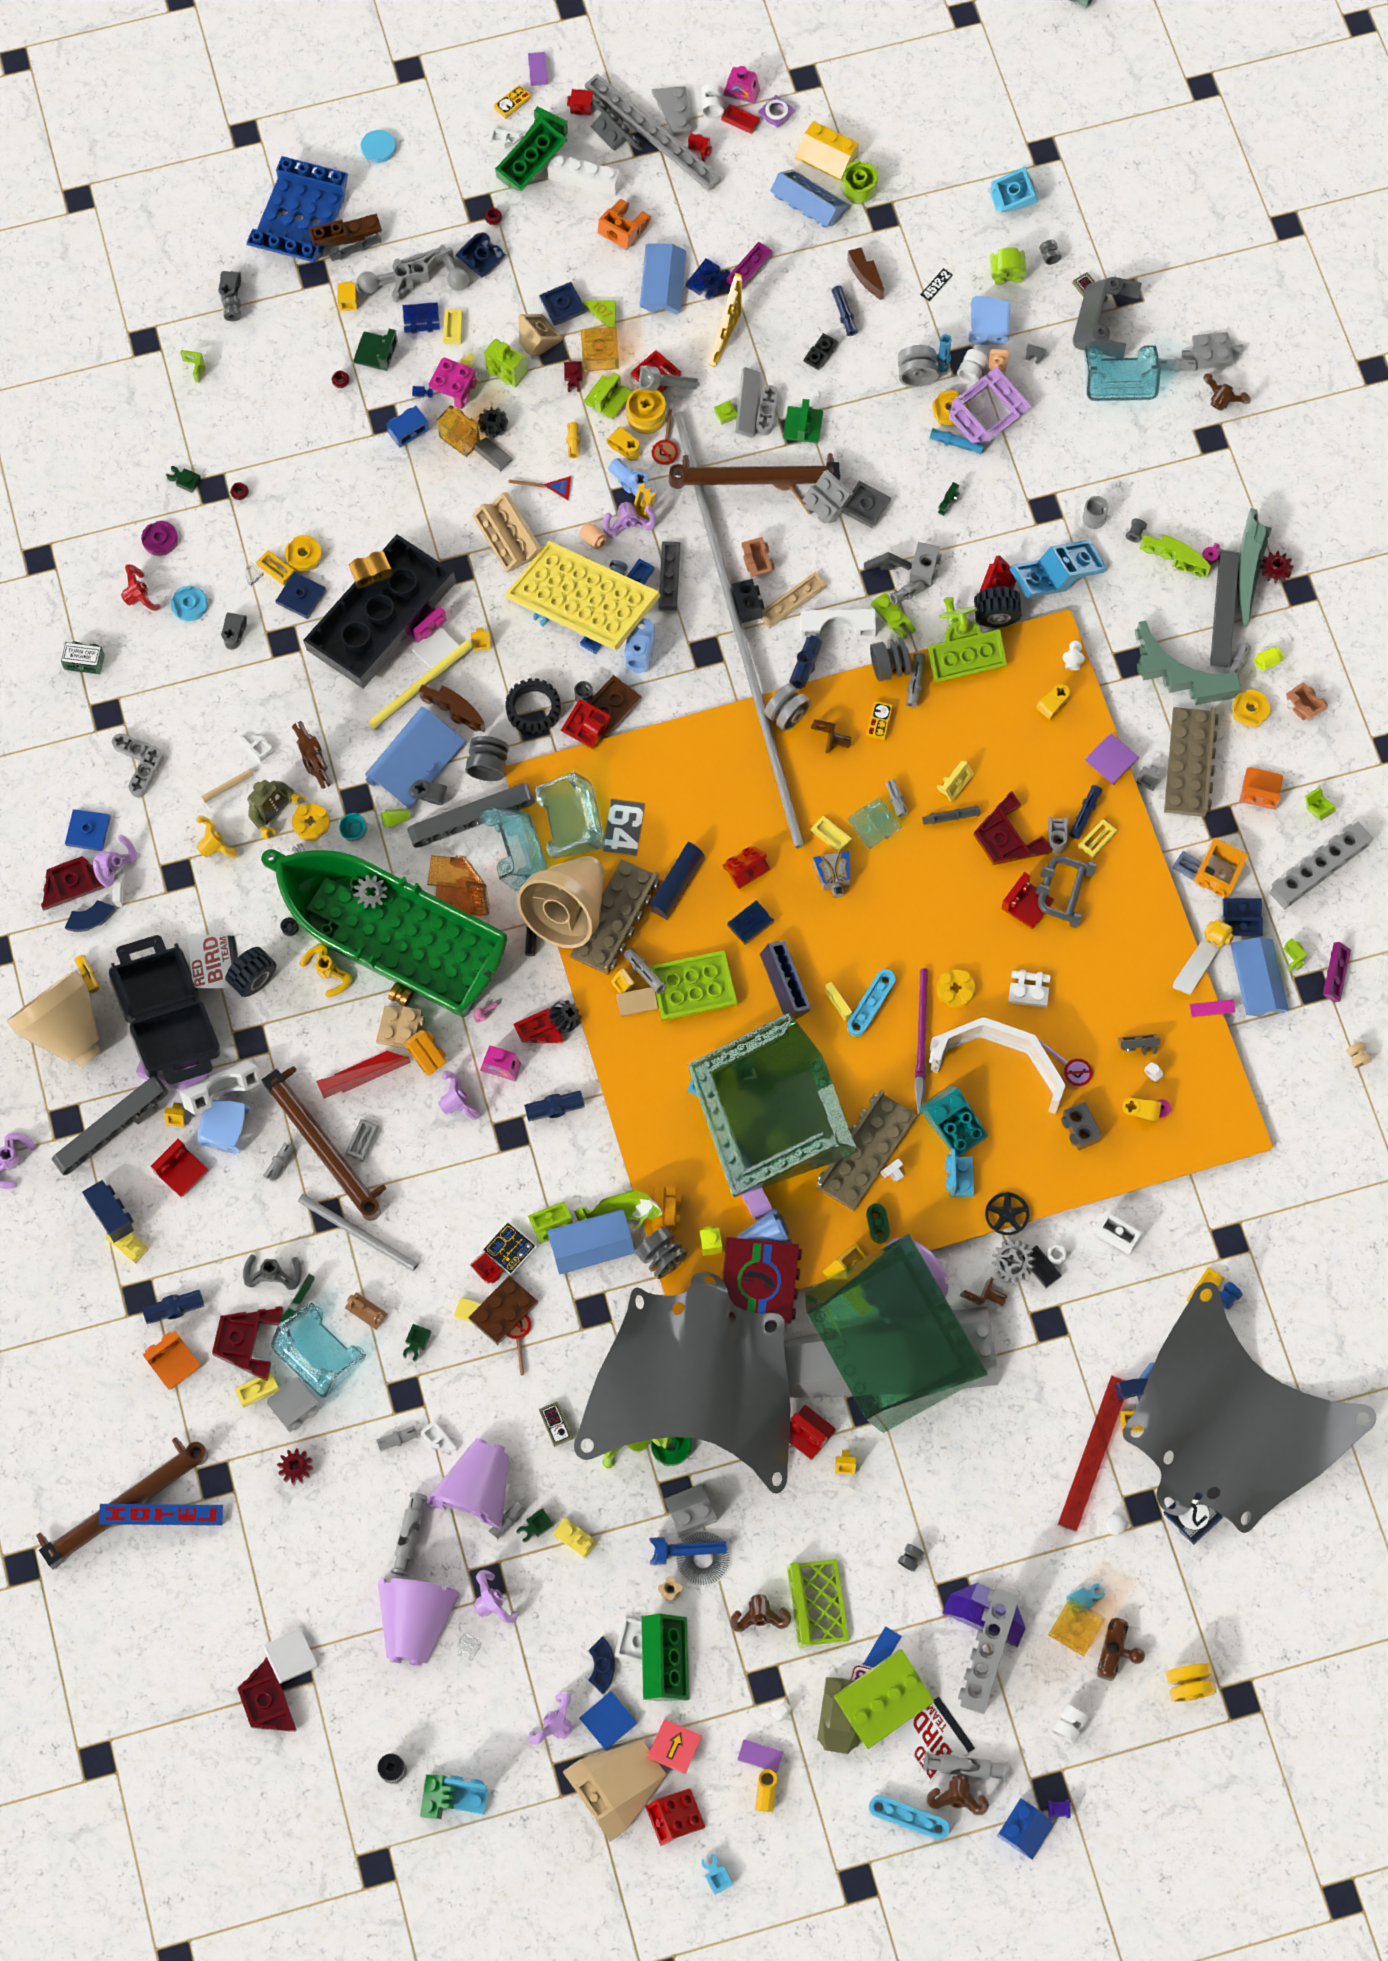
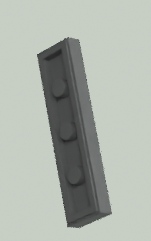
(669, 575)

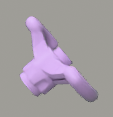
(627, 519)
(112, 861)
(456, 1098)
(9, 1158)
(491, 1599)
(554, 1722)

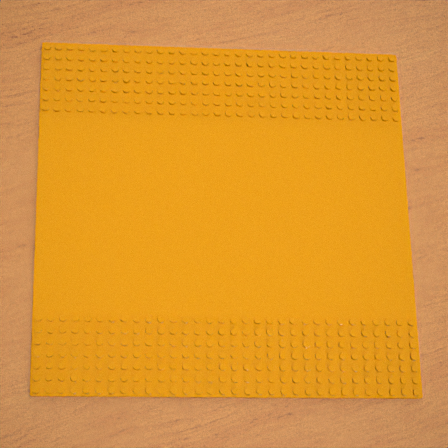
(910, 905)

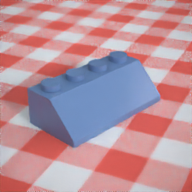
(808, 197)

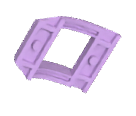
(1003, 390)

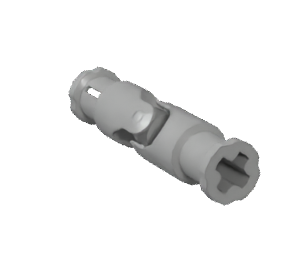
(409, 1530)
(955, 1765)

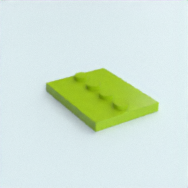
(694, 986)
(883, 1699)

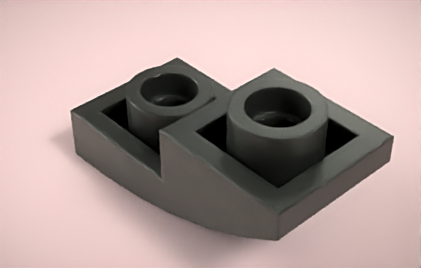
(821, 351)

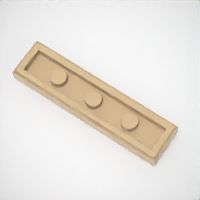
(793, 599)

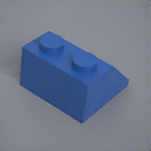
(1025, 1829)

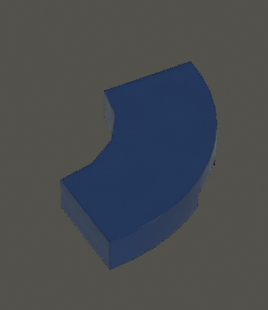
(90, 918)
(603, 1665)

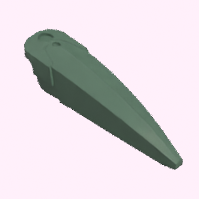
(1250, 558)

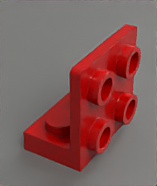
(1023, 902)
(179, 1168)
(675, 1816)

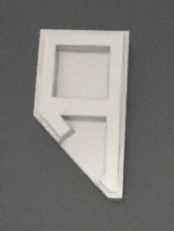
(503, 138)
(257, 745)
(118, 891)
(437, 1438)

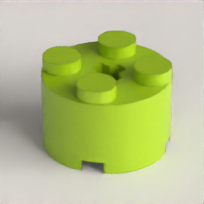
(859, 182)
(1008, 265)

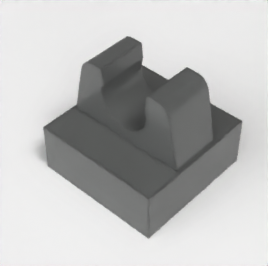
(1035, 350)
(1148, 777)

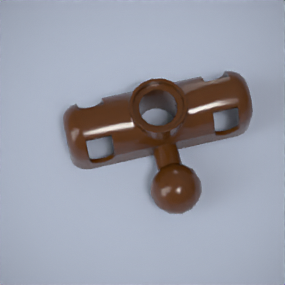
(1111, 1659)

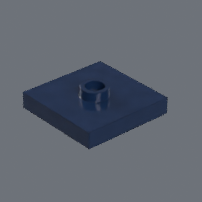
(562, 303)
(300, 595)

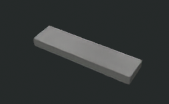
(747, 402)

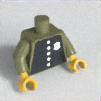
(267, 801)

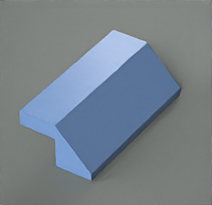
(663, 278)
(1259, 976)
(591, 1241)

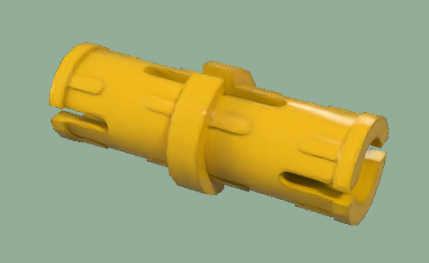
(573, 440)
(87, 973)

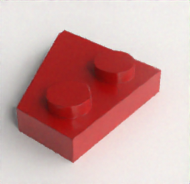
(538, 1029)

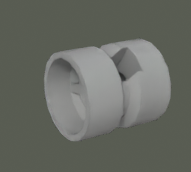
(1095, 512)

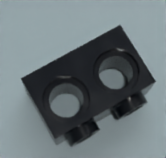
(747, 600)

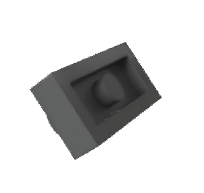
(1132, 1042)

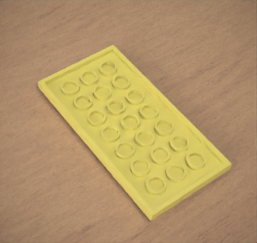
(582, 595)

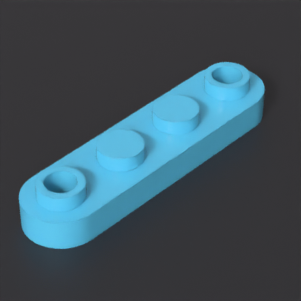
(871, 1003)
(909, 1817)

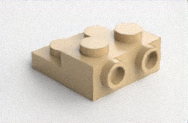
(399, 1025)

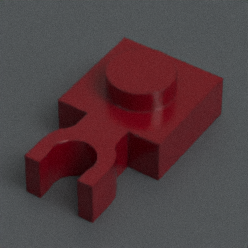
(573, 374)

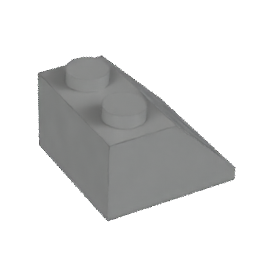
(690, 1510)

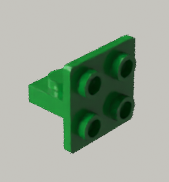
(803, 423)

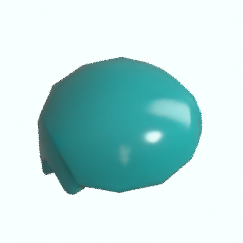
(353, 827)

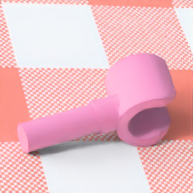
(479, 1012)

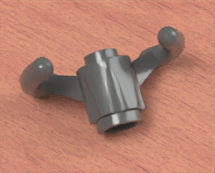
(271, 1272)

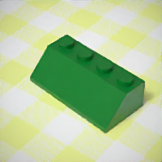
(530, 156)
(665, 1658)

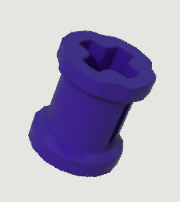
(1059, 1809)

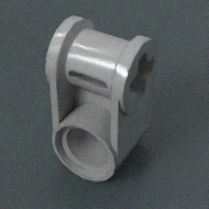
(1057, 831)

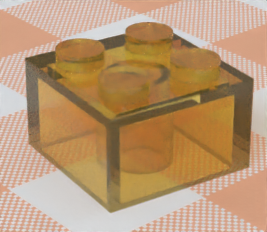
(599, 349)
(458, 430)
(1076, 1626)

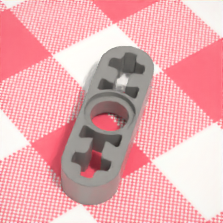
(765, 403)

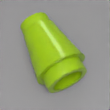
(394, 817)

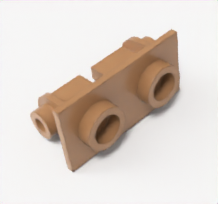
(365, 1310)

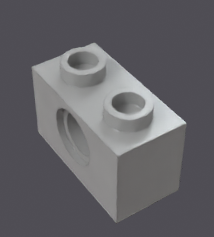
(925, 554)

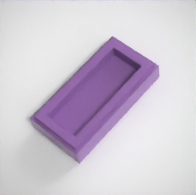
(537, 68)
(760, 1755)

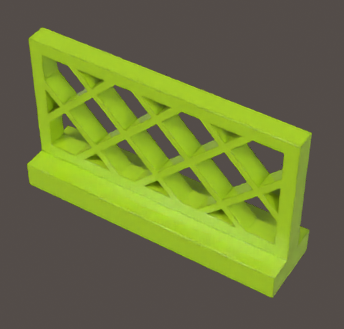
(800, 1600)

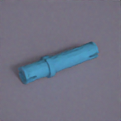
(944, 356)
(954, 440)

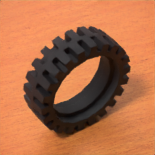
(533, 686)

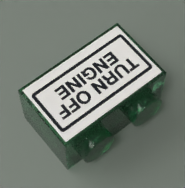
(82, 657)

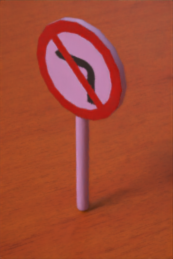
(1076, 1072)

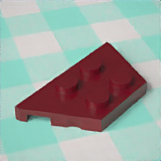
(69, 882)
(265, 1700)

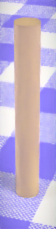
(227, 785)

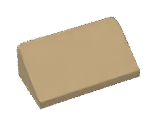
(636, 1001)

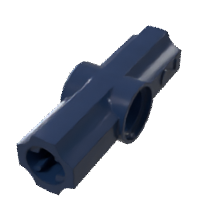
(805, 662)
(554, 1106)
(173, 1306)

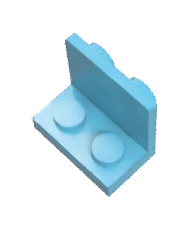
(960, 1175)
(468, 1795)

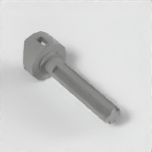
(651, 379)

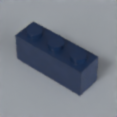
(109, 1210)

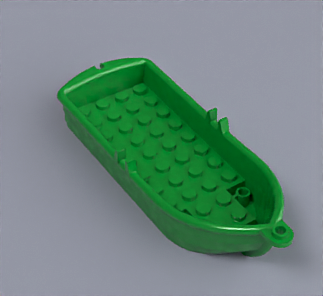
(406, 939)

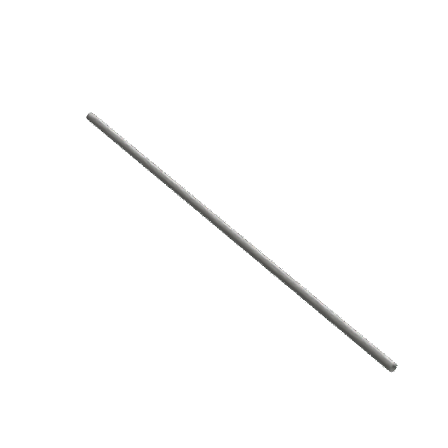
(741, 639)

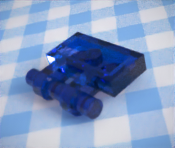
(704, 275)
(421, 314)

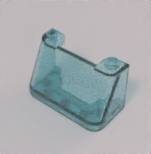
(1122, 377)
(571, 815)
(521, 844)
(315, 1351)

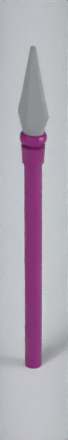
(920, 1066)

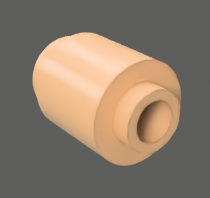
(593, 535)

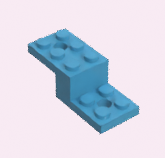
(1058, 568)

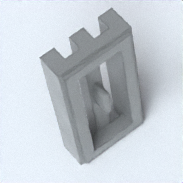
(356, 1155)

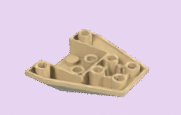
(616, 1785)

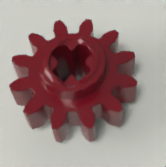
(1283, 567)
(296, 1474)

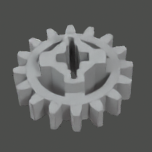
(1011, 1268)

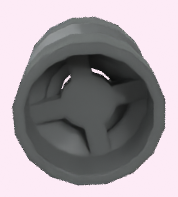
(1050, 252)
(232, 307)
(583, 688)
(911, 1557)

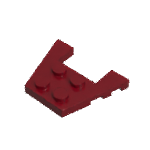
(1001, 839)
(237, 1339)

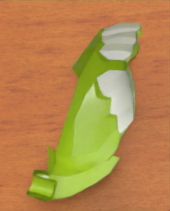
(635, 1204)

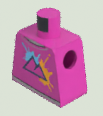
(742, 85)
(500, 1062)

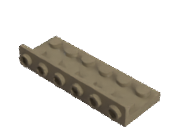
(1190, 761)
(620, 910)
(876, 1139)

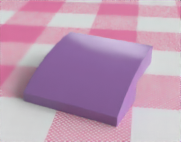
(1112, 758)

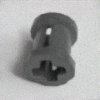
(1136, 530)

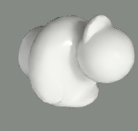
(1073, 657)

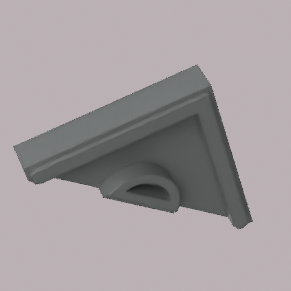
(887, 562)

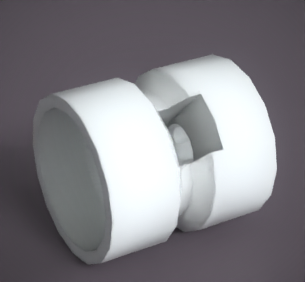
(712, 100)
(972, 366)
(1070, 1723)

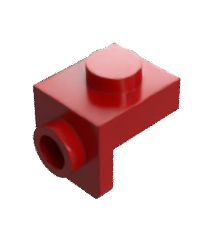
(701, 144)
(486, 1268)

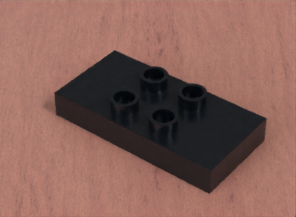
(377, 619)

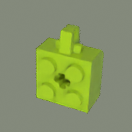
(505, 363)

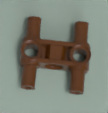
(311, 754)

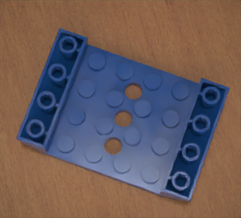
(303, 191)

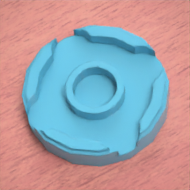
(378, 146)
(189, 603)

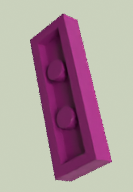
(751, 263)
(1336, 972)

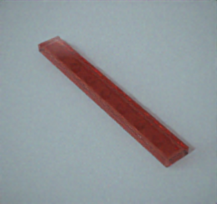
(1091, 1458)

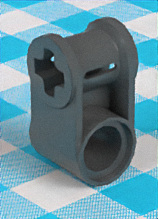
(229, 284)
(233, 630)
(432, 792)

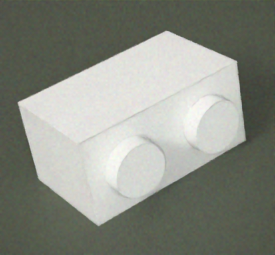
(1118, 1233)

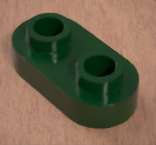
(878, 1224)

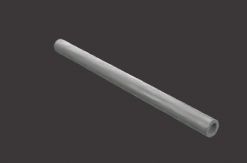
(357, 1232)

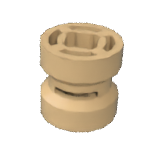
(1359, 1054)

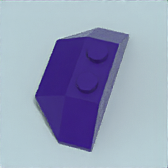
(968, 1607)

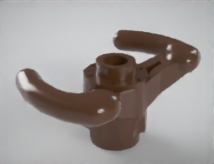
(1223, 394)
(760, 1615)
(958, 1797)

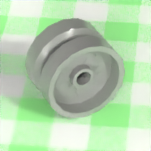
(917, 365)
(787, 707)

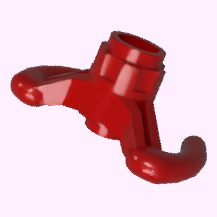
(137, 590)

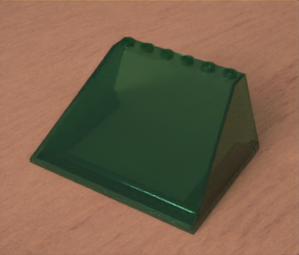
(771, 1106)
(893, 1335)

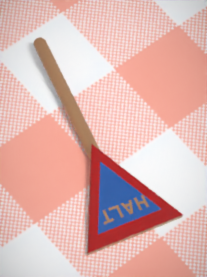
(559, 486)

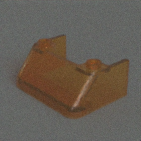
(459, 884)

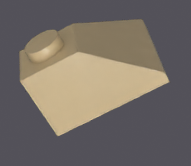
(537, 334)

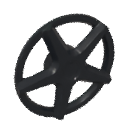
(1007, 1213)

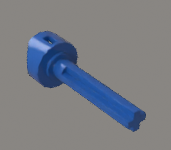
(663, 1550)

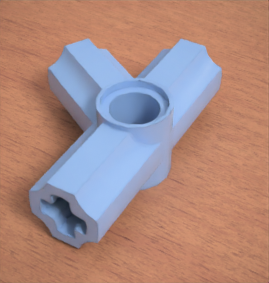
(628, 478)

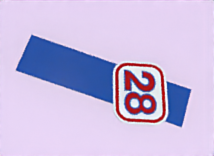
(881, 1650)

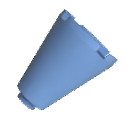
(768, 1228)

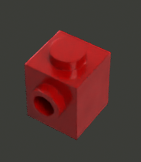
(580, 102)

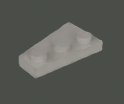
(675, 108)

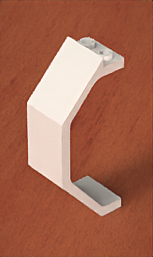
(1005, 1036)

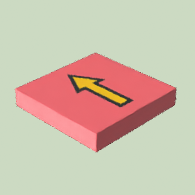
(674, 1746)

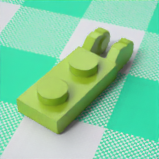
(892, 615)

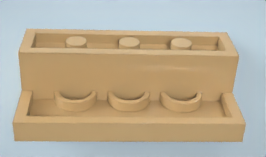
(507, 532)

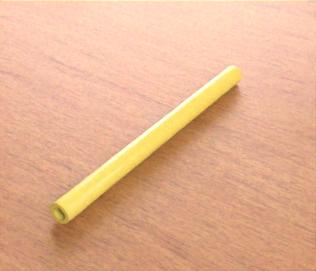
(425, 680)

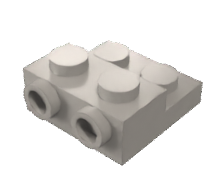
(827, 497)

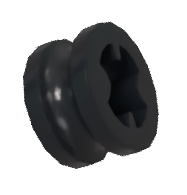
(295, 927)

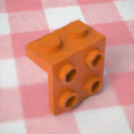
(1261, 788)
(171, 1360)

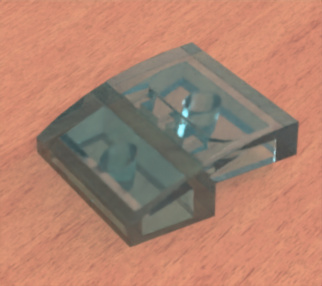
(874, 823)

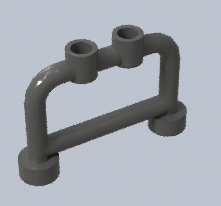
(1043, 889)

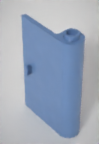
(418, 748)

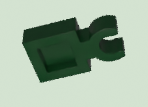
(186, 479)
(951, 496)
(417, 1339)
(537, 1523)

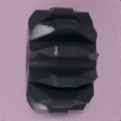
(492, 422)
(564, 1016)

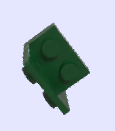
(376, 350)

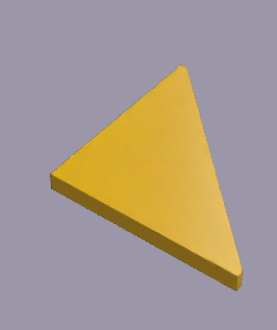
(729, 319)

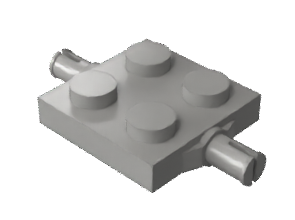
(1212, 350)

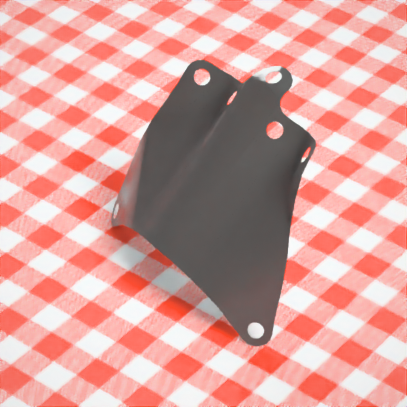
(694, 1380)
(1233, 1421)

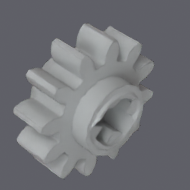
(370, 884)

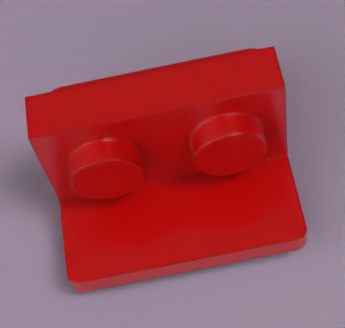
(998, 575)
(747, 866)
(809, 1432)

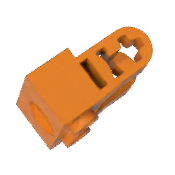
(618, 229)

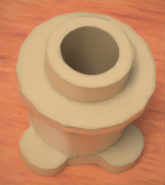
(670, 1583)

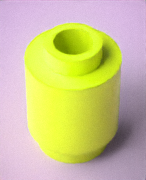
(1268, 658)

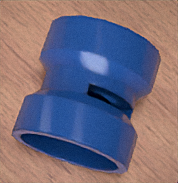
(1230, 1294)

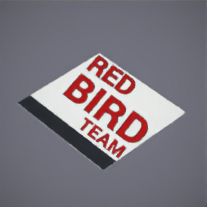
(210, 959)
(934, 1732)

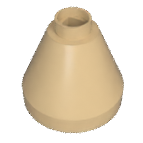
(564, 901)
(60, 1021)

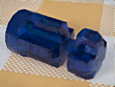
(419, 391)

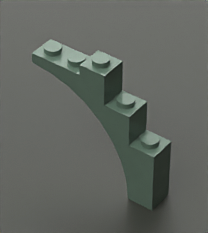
(1177, 677)

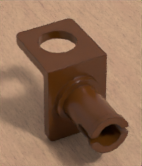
(833, 739)
(987, 1293)

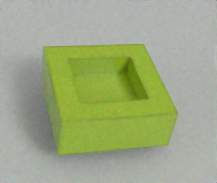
(725, 412)

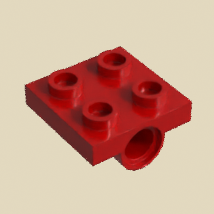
(659, 361)
(586, 724)

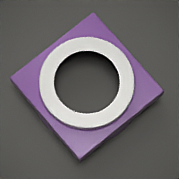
(776, 120)

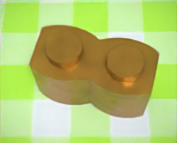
(370, 569)

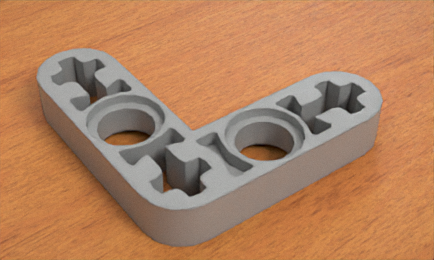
(143, 756)

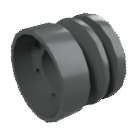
(894, 658)
(487, 758)
(659, 1250)

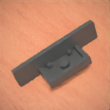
(611, 130)

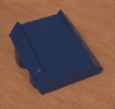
(480, 254)

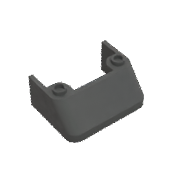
(1087, 329)

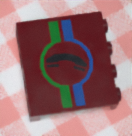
(762, 1276)

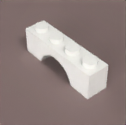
(858, 620)
(236, 1078)

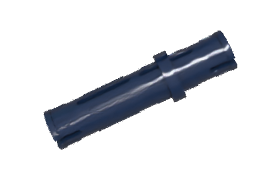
(846, 316)
(1089, 804)

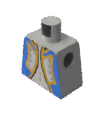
(833, 872)

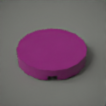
(159, 538)

